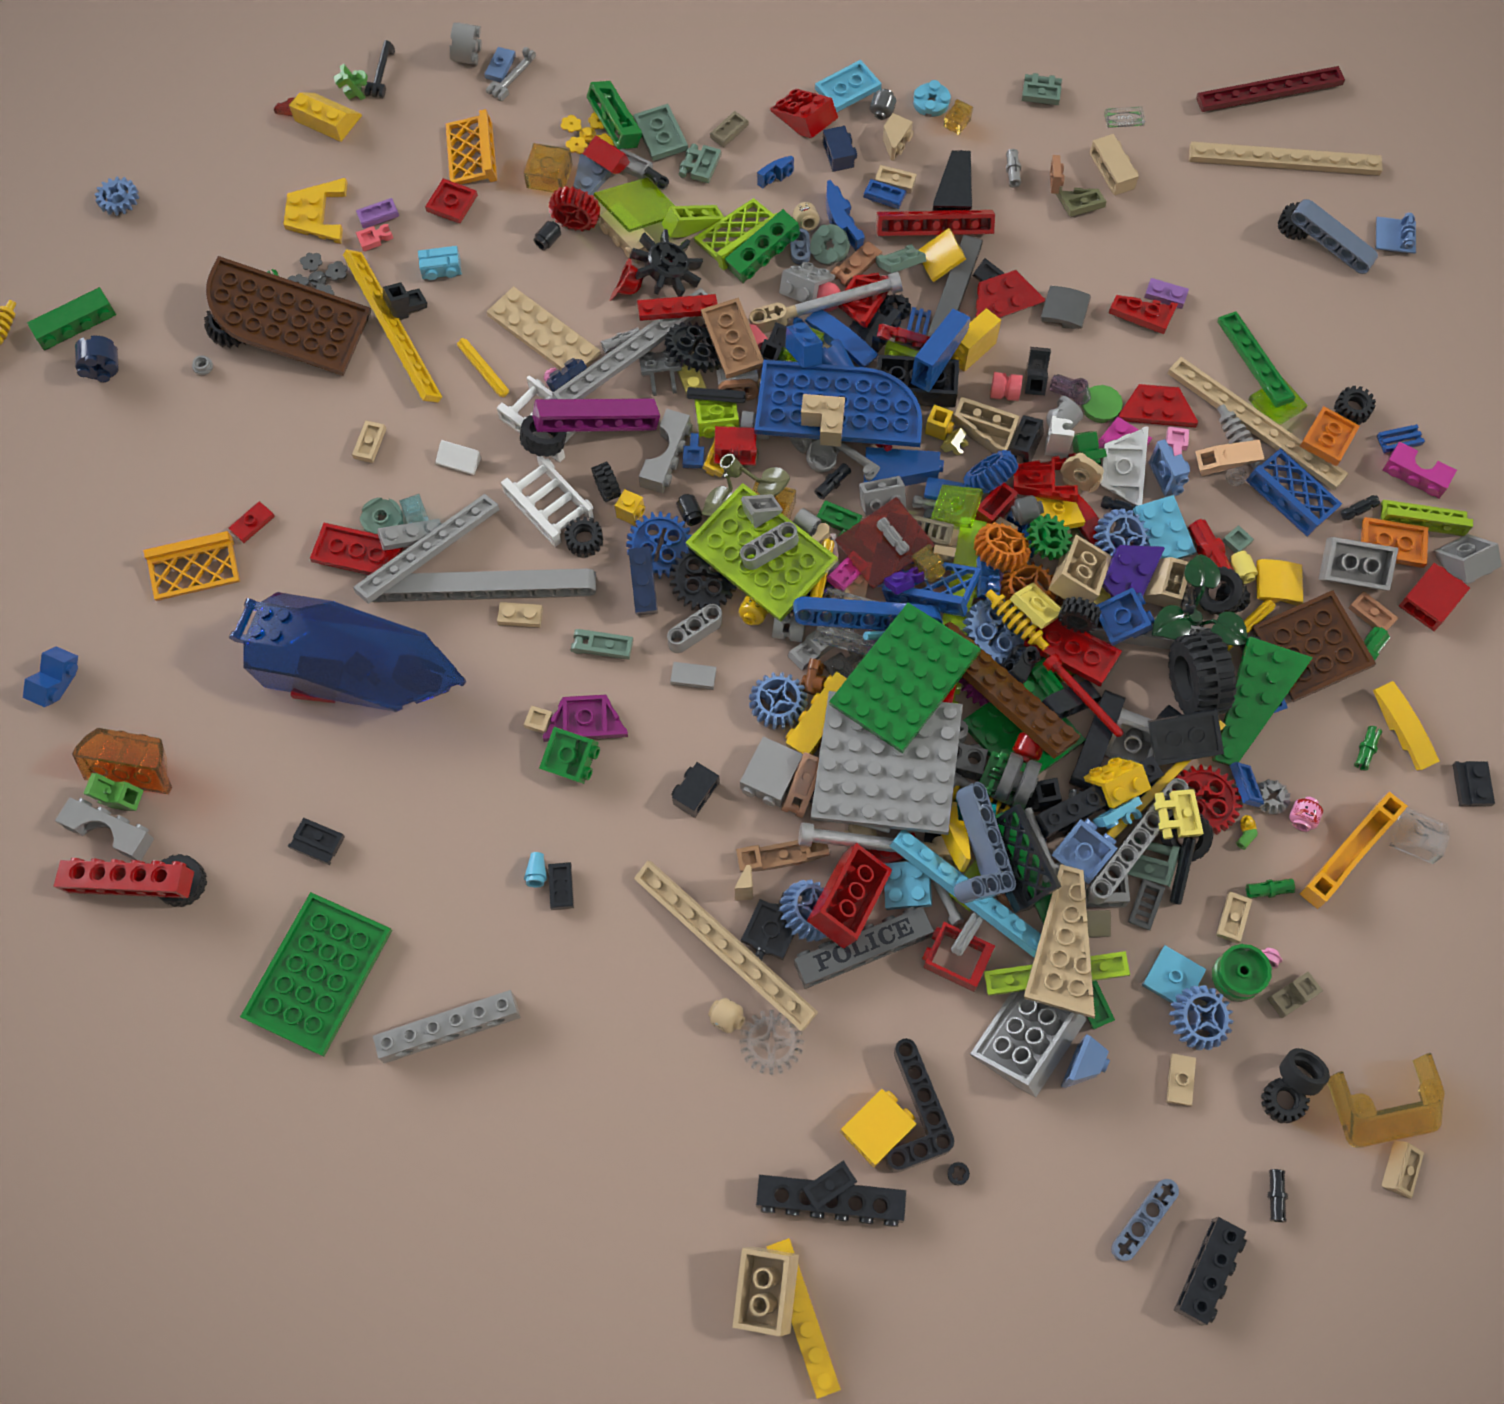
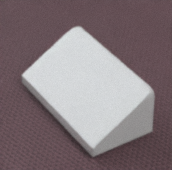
(458, 457)

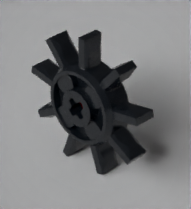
(666, 263)

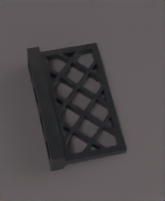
(1019, 897)

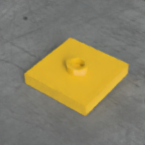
(1064, 511)

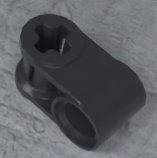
(1018, 663)

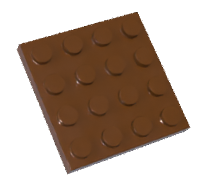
(1322, 632)

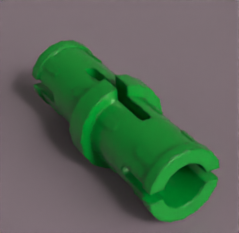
(1368, 748)
(1270, 888)

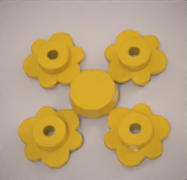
(586, 134)

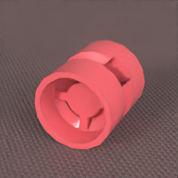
(1006, 386)

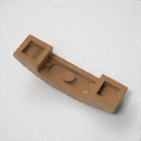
(779, 855)

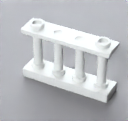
(513, 419)
(540, 517)

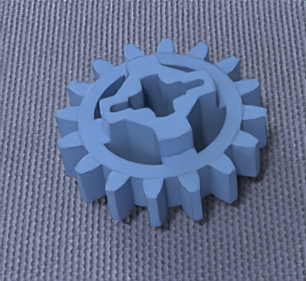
(116, 196)

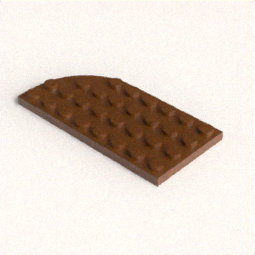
(285, 315)

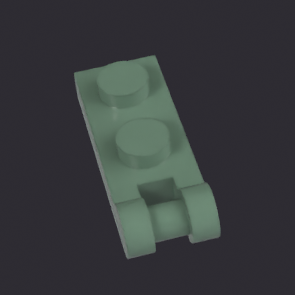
(602, 644)

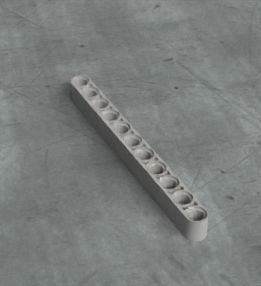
(492, 585)

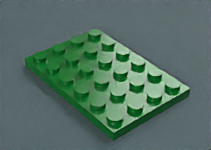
(905, 677)
(316, 974)

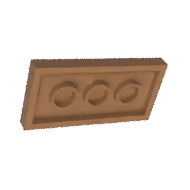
(732, 338)

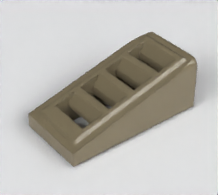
(948, 534)

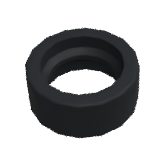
(1297, 1079)

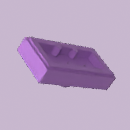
(377, 213)

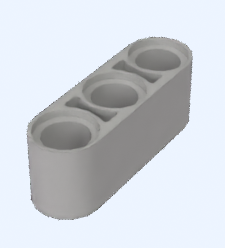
(774, 536)
(691, 637)

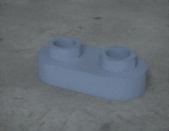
(801, 248)

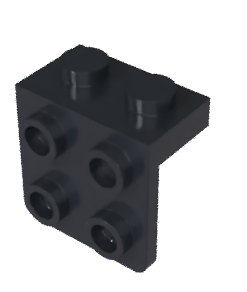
(869, 333)

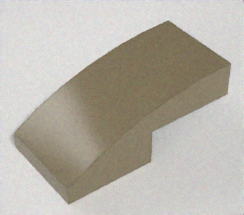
(1295, 994)

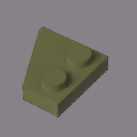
(1081, 200)

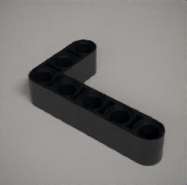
(923, 1109)

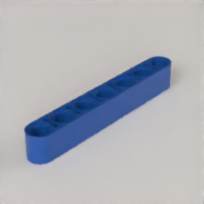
(835, 611)

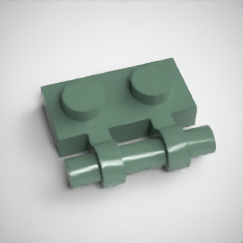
(1042, 89)
(705, 165)

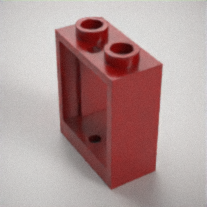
(976, 943)

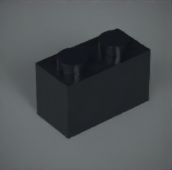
(695, 789)

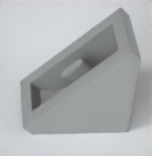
(760, 508)

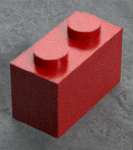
(996, 504)

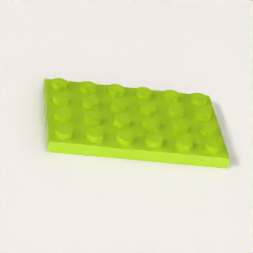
(777, 581)

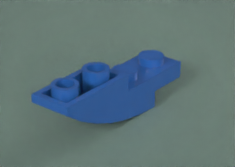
(839, 214)

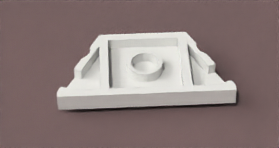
(1126, 466)

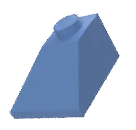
(1087, 1062)

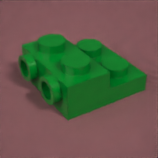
(570, 755)

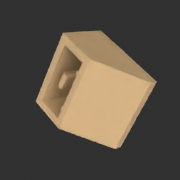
(1167, 583)

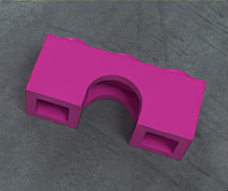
(1404, 467)

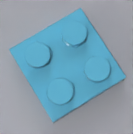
(907, 887)

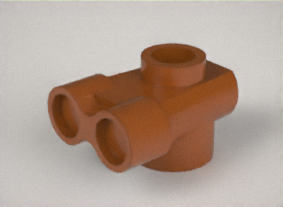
(814, 680)

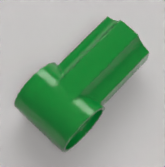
(1376, 640)
(1045, 679)

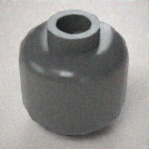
(883, 104)
(1026, 510)

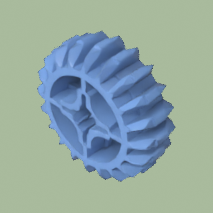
(1127, 527)
(792, 709)
(797, 914)
(1215, 1026)

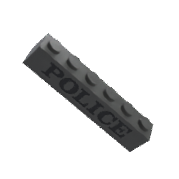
(871, 945)

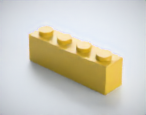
(809, 731)

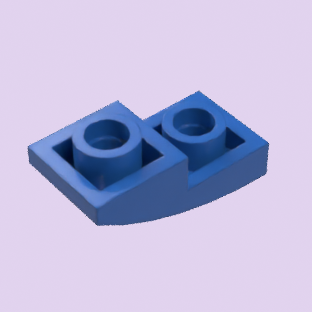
(777, 169)

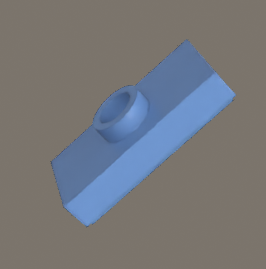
(500, 64)

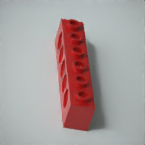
(935, 222)
(124, 878)

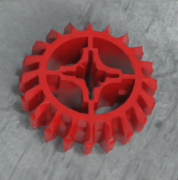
(574, 208)

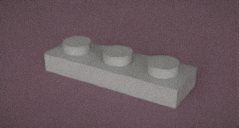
(405, 534)

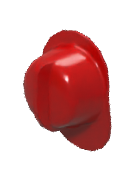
(627, 283)

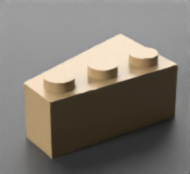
(986, 424)

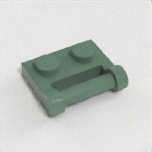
(900, 259)
(1155, 869)

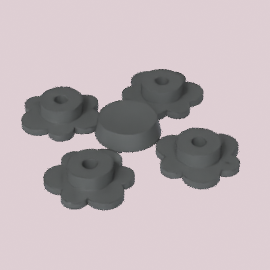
(318, 278)

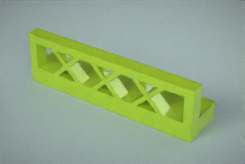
(1435, 518)

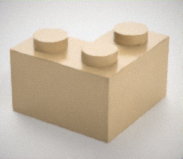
(824, 413)

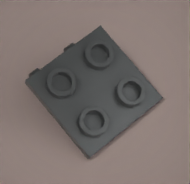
(658, 362)

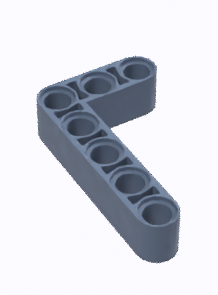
(987, 847)

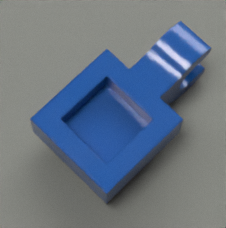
(694, 454)

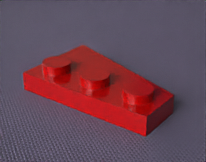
(1146, 314)

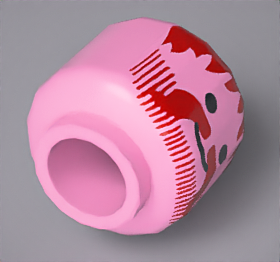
(1306, 814)

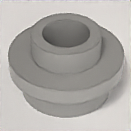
(201, 361)

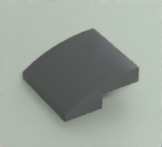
(1066, 307)

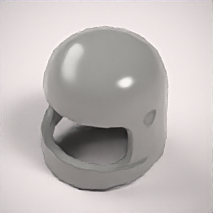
(1066, 410)

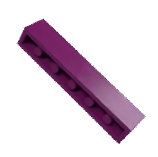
(595, 415)

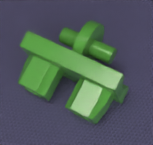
(353, 81)

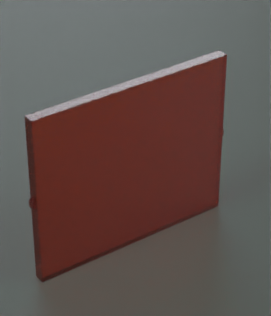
(872, 551)

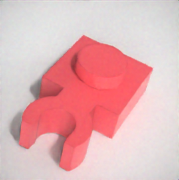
(372, 238)

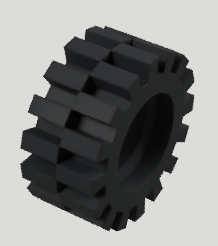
(1288, 226)
(1358, 396)
(606, 481)
(583, 526)
(1079, 615)
(1279, 1113)

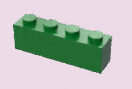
(71, 318)

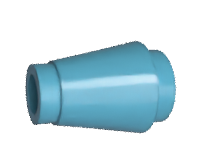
(535, 872)

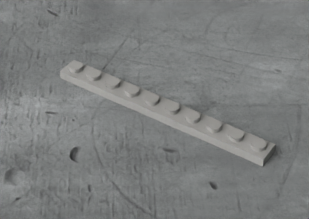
(620, 357)

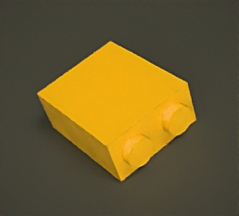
(978, 340)
(878, 1127)

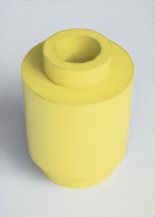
(1244, 566)

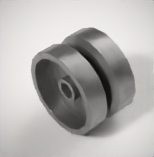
(1015, 780)

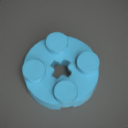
(931, 90)

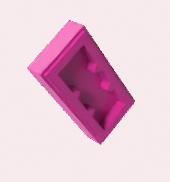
(843, 575)

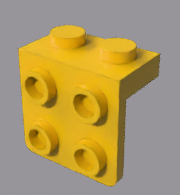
(1119, 780)

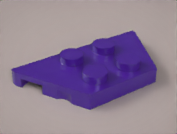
(1131, 568)

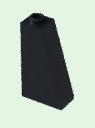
(956, 184)

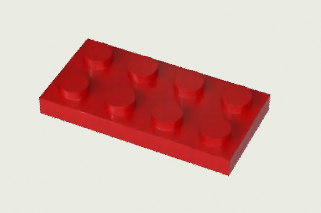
(350, 549)
(1079, 652)

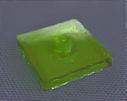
(957, 505)

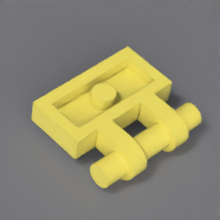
(1185, 813)

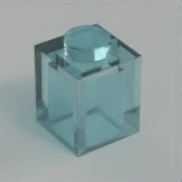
(414, 509)

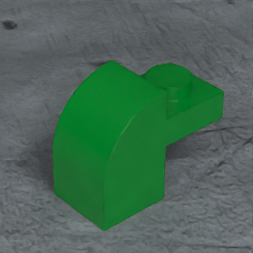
(1088, 444)

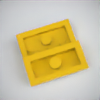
(942, 255)
(1279, 581)

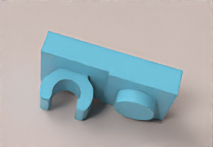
(1110, 817)

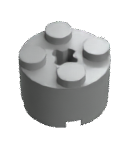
(465, 43)

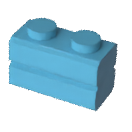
(439, 262)

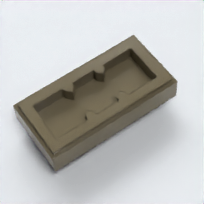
(729, 129)

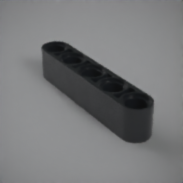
(1096, 740)

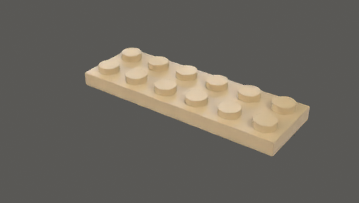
(541, 330)

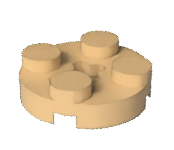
(1081, 463)

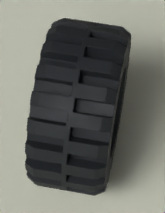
(1202, 673)

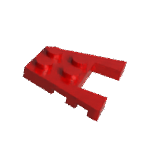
(1039, 480)

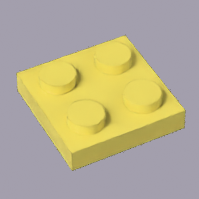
(1036, 605)

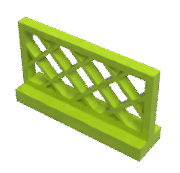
(726, 222)

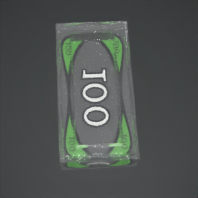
(1124, 117)

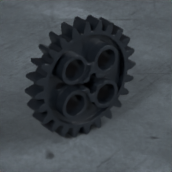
(684, 339)
(701, 596)

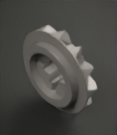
(1283, 797)

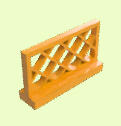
(484, 146)
(186, 549)

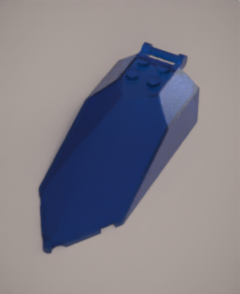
(340, 653)

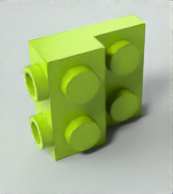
(715, 414)

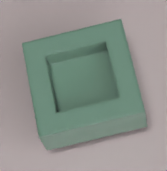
(1237, 539)

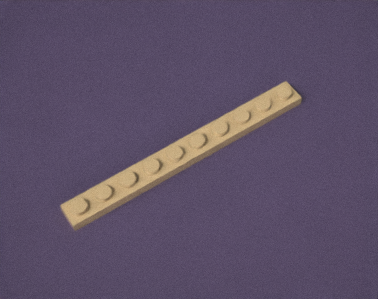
(1285, 158)
(1256, 422)
(726, 946)

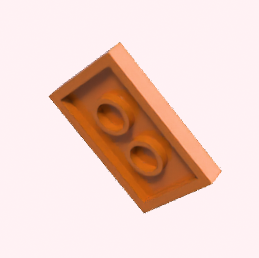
(1329, 436)
(1408, 538)

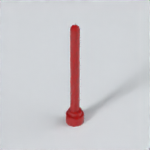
(1054, 664)

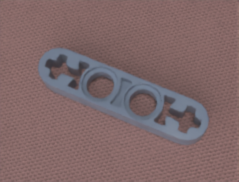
(1143, 1218)

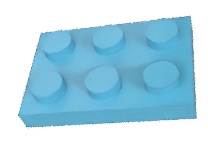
(849, 85)
(1166, 527)

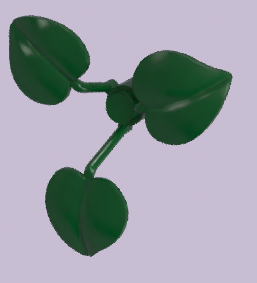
(1173, 623)

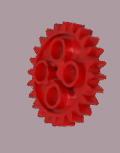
(1201, 782)

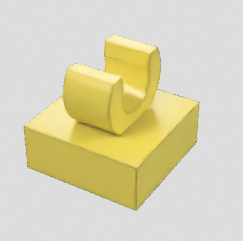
(953, 440)

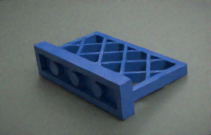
(1286, 500)
(944, 601)

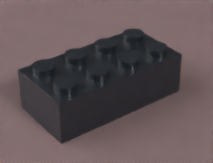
(943, 392)

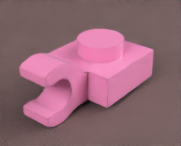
(1177, 439)

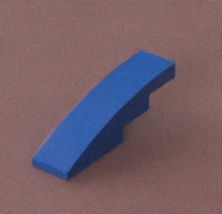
(834, 329)

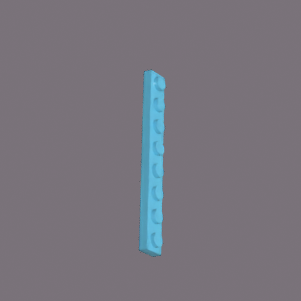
(948, 877)

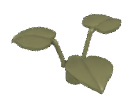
(772, 482)

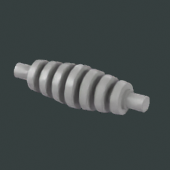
(1235, 429)

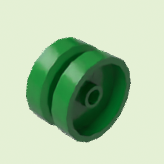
(1241, 972)

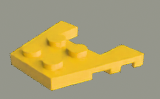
(307, 207)

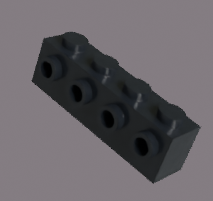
(1210, 1271)

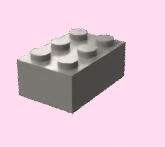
(1358, 563)

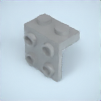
(803, 281)

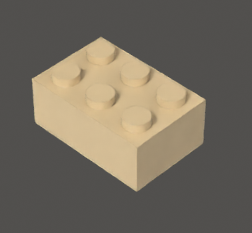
(1080, 571)
(765, 1291)

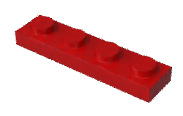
(674, 307)

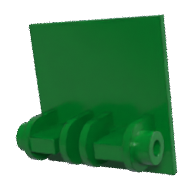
(994, 772)

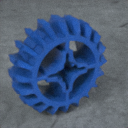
(991, 471)

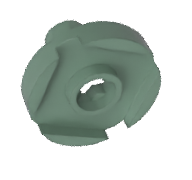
(839, 239)
(378, 506)

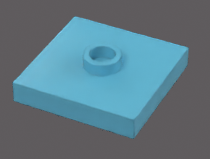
(1172, 974)

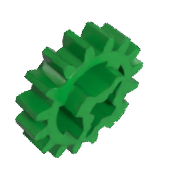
(1049, 537)

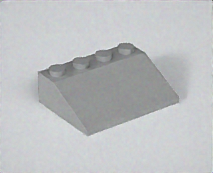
(1027, 1041)

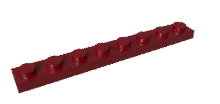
(1270, 88)

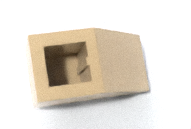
(896, 134)

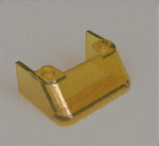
(1368, 1127)

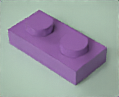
(1166, 292)

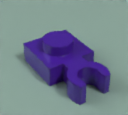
(903, 581)

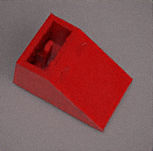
(805, 112)

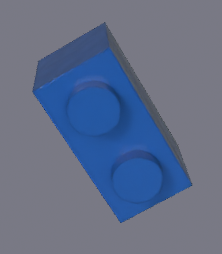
(804, 345)

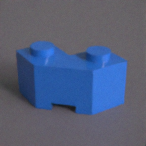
(55, 675)

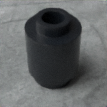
(547, 235)
(689, 509)

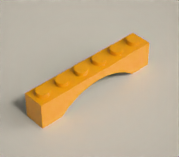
(1353, 850)

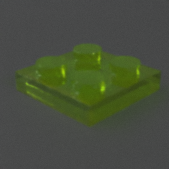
(1280, 414)

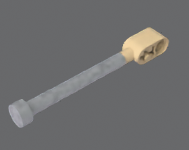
(779, 313)
(808, 834)

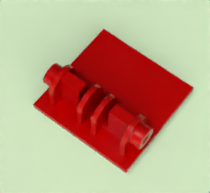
(735, 441)

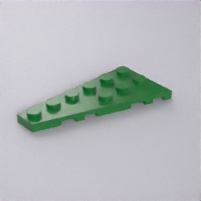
(1261, 685)

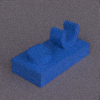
(988, 579)

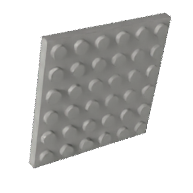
(878, 786)

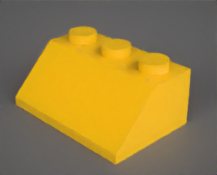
(324, 115)

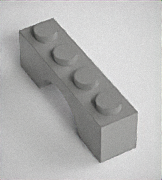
(657, 471)
(82, 818)

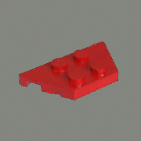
(1006, 294)
(865, 308)
(1158, 406)

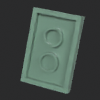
(661, 132)

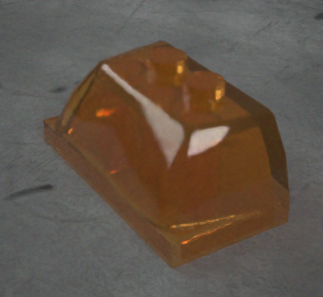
(124, 758)

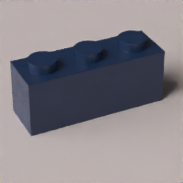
(643, 581)

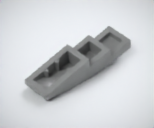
(809, 649)

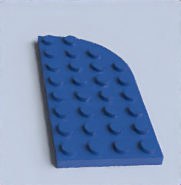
(876, 403)

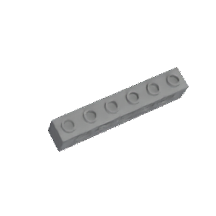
(446, 1027)

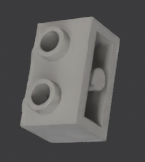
(879, 492)

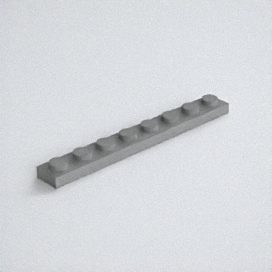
(426, 548)

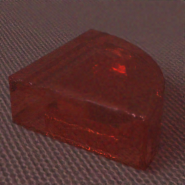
(283, 108)

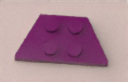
(588, 717)

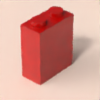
(1434, 597)

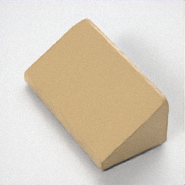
(744, 886)
(1403, 1168)

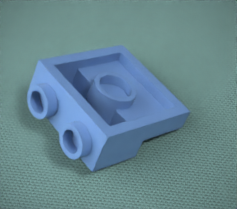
(1168, 469)
(1085, 849)

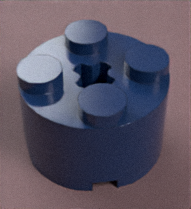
(96, 358)

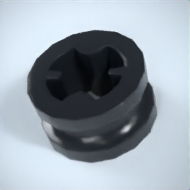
(965, 1176)

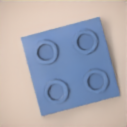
(1396, 234)

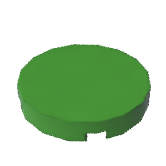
(1103, 405)

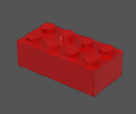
(849, 895)

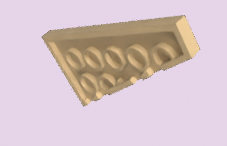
(1062, 959)

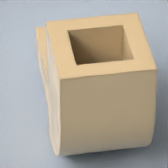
(947, 552)

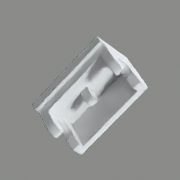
(1058, 439)

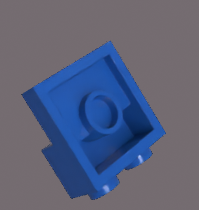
(1125, 616)

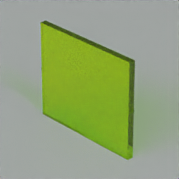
(635, 204)

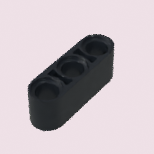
(1066, 701)

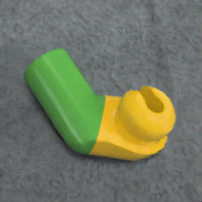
(1249, 832)

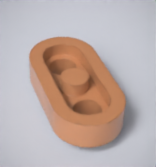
(739, 385)

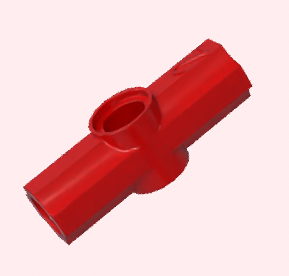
(1208, 544)

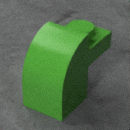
(113, 794)

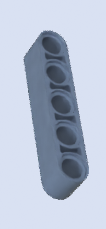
(1334, 236)

